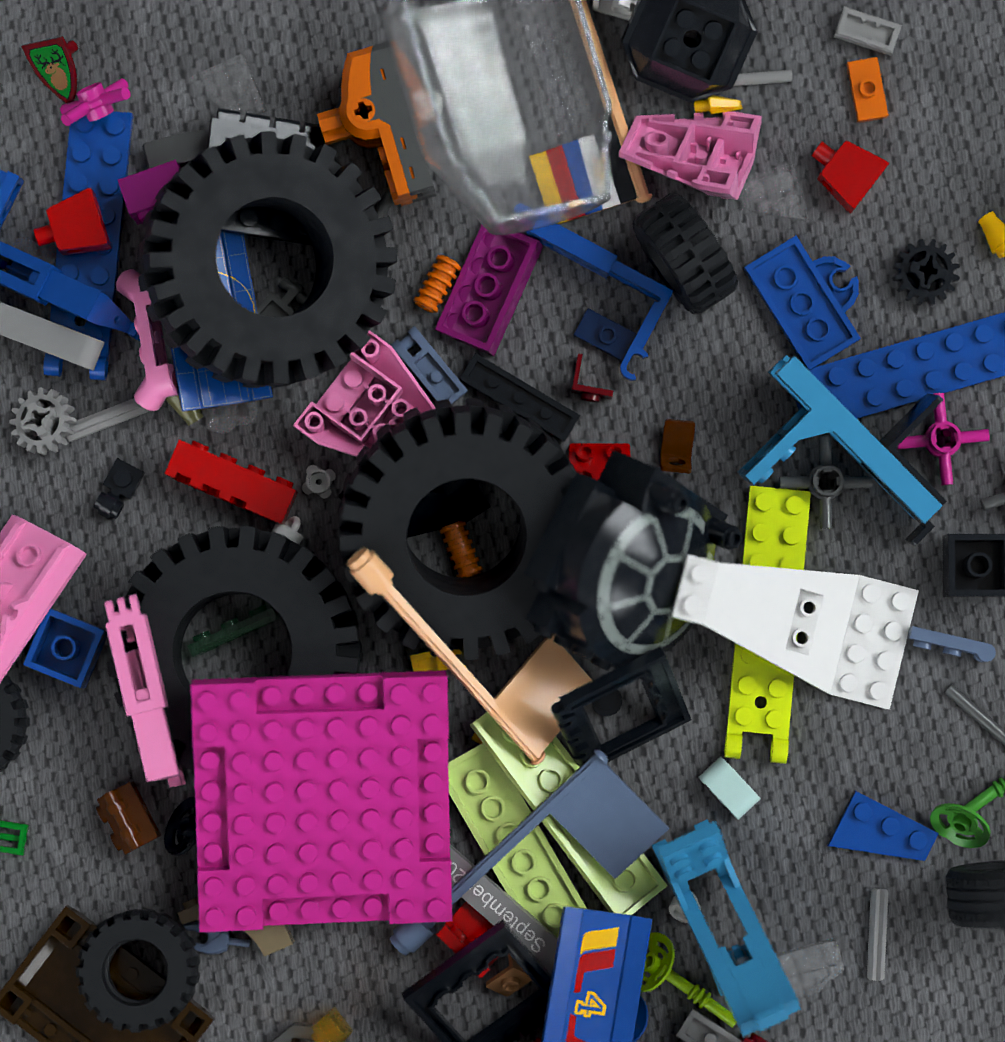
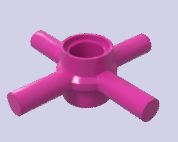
(94, 102)

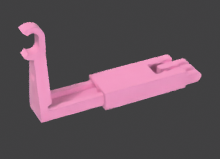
(143, 690)

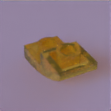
(331, 1027)

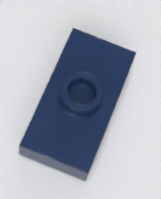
(605, 334)

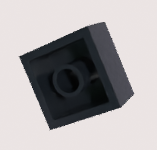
(973, 565)

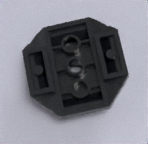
(692, 70)

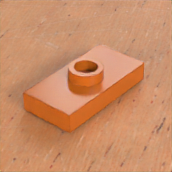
(867, 89)

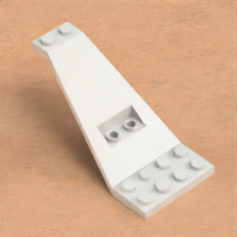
(851, 634)

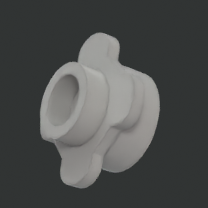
(323, 489)

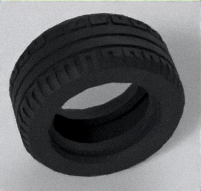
(977, 894)

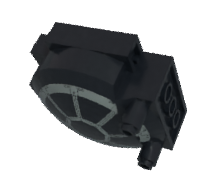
(618, 561)

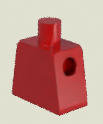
(848, 172)
(75, 225)

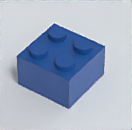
(66, 648)

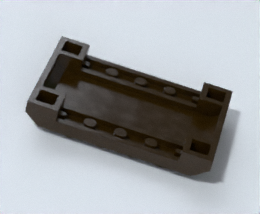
(48, 1005)

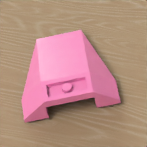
(362, 399)

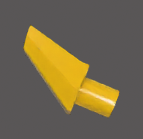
(717, 104)

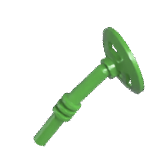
(964, 818)

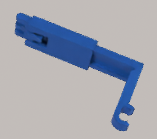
(604, 264)
(49, 285)

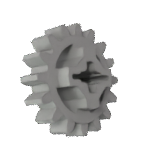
(31, 421)

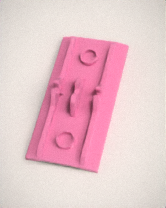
(32, 576)

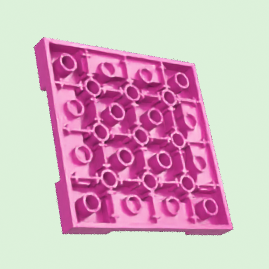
(322, 799)

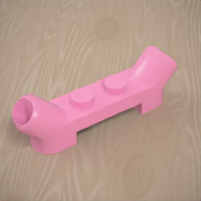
(160, 376)

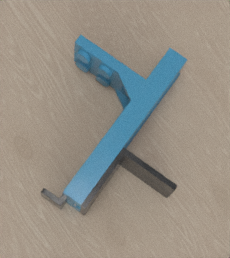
(826, 414)

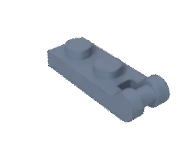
(429, 367)
(952, 644)

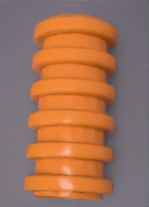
(437, 283)
(461, 549)

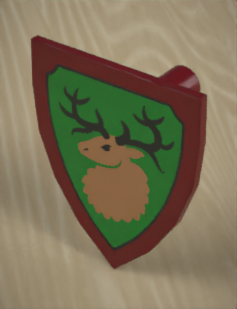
(54, 65)

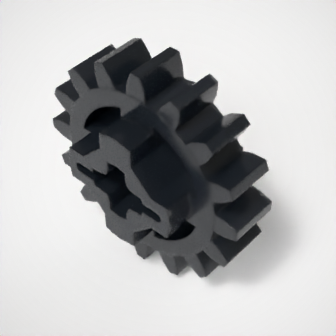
(939, 275)

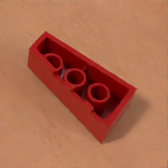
(230, 482)

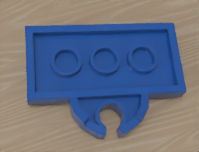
(806, 300)

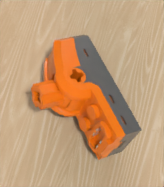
(374, 88)

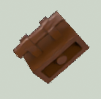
(127, 817)

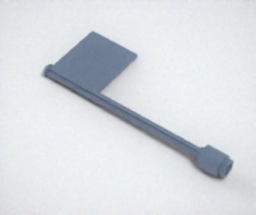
(593, 808)

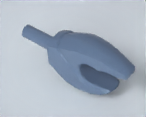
(217, 941)

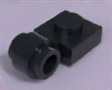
(122, 480)

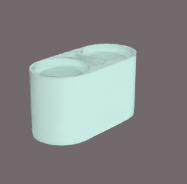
(729, 788)

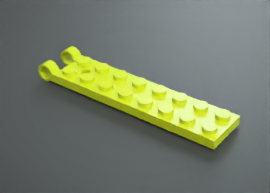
(777, 539)

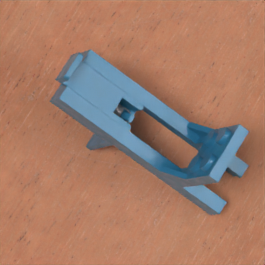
(750, 973)

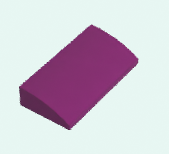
(489, 289)

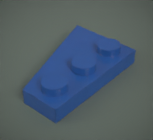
(880, 830)

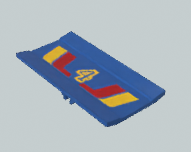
(596, 976)

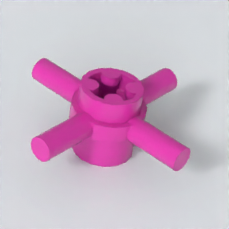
(944, 453)

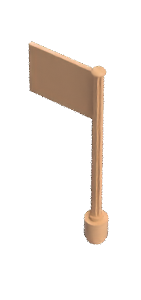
(526, 699)

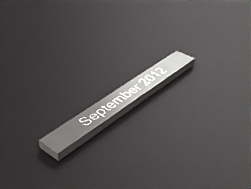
(497, 905)

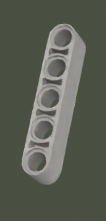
(49, 337)

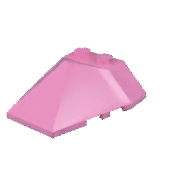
(696, 151)

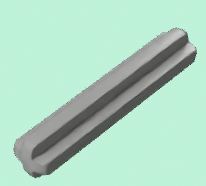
(105, 419)
(877, 934)

